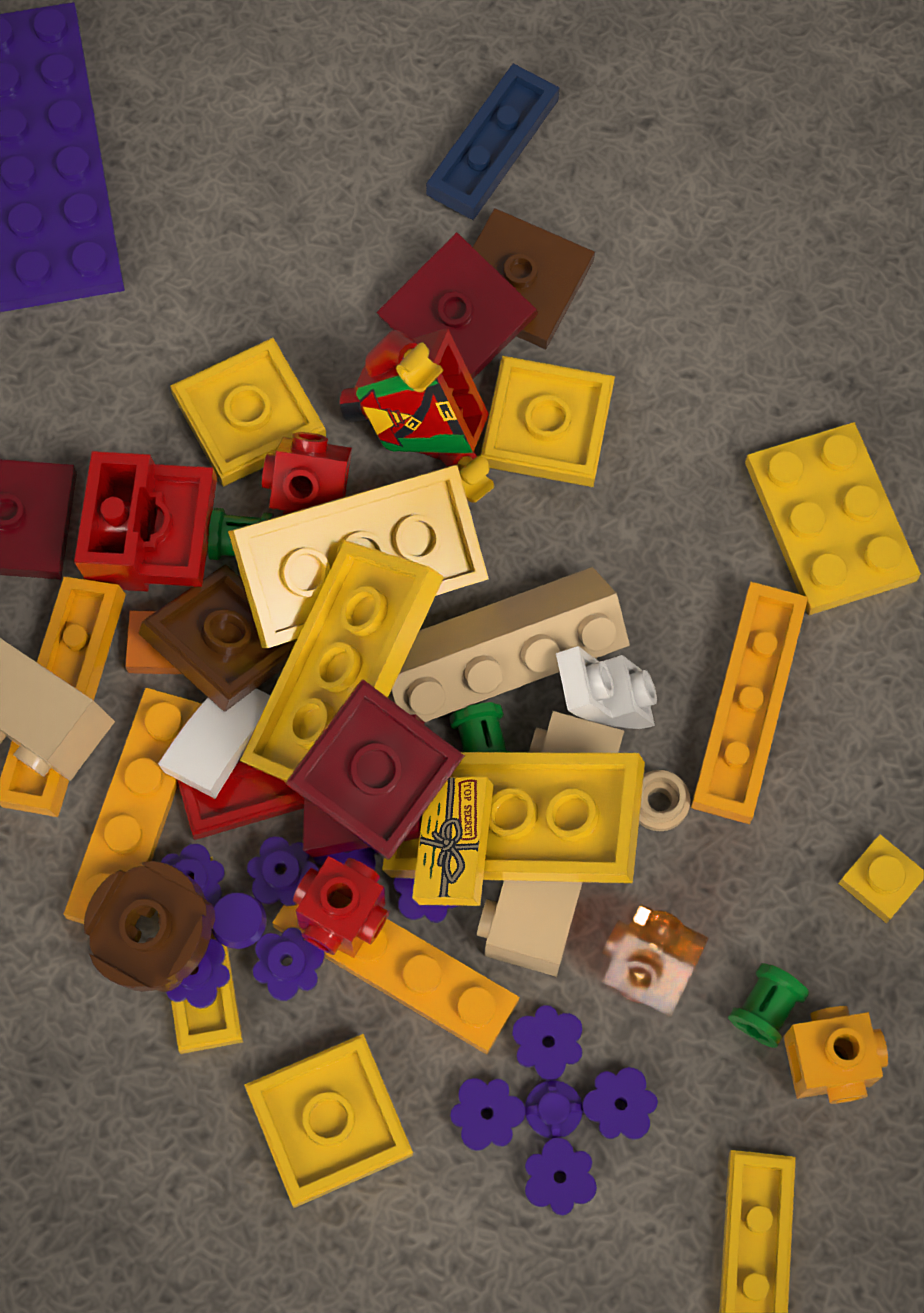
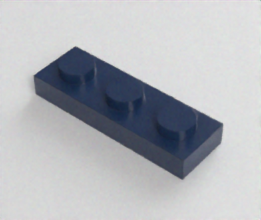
(492, 141)

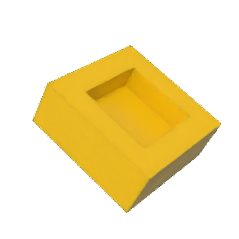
(883, 878)

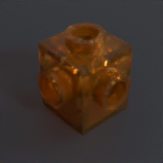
(652, 958)

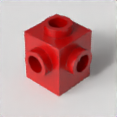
(310, 456)
(341, 927)

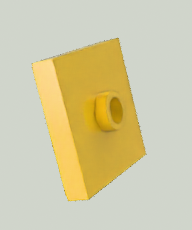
(245, 409)
(547, 421)
(328, 1120)

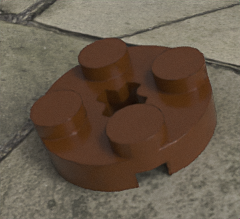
(182, 935)

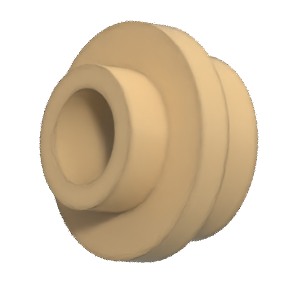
(675, 790)

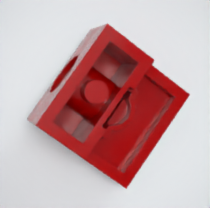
(144, 522)

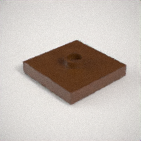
(538, 266)
(215, 639)

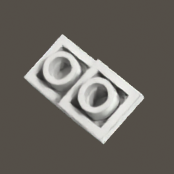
(607, 690)
(213, 743)

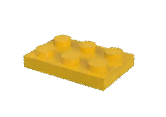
(832, 518)

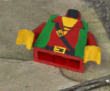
(423, 403)

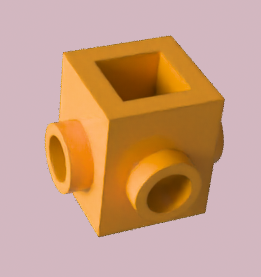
(818, 1068)

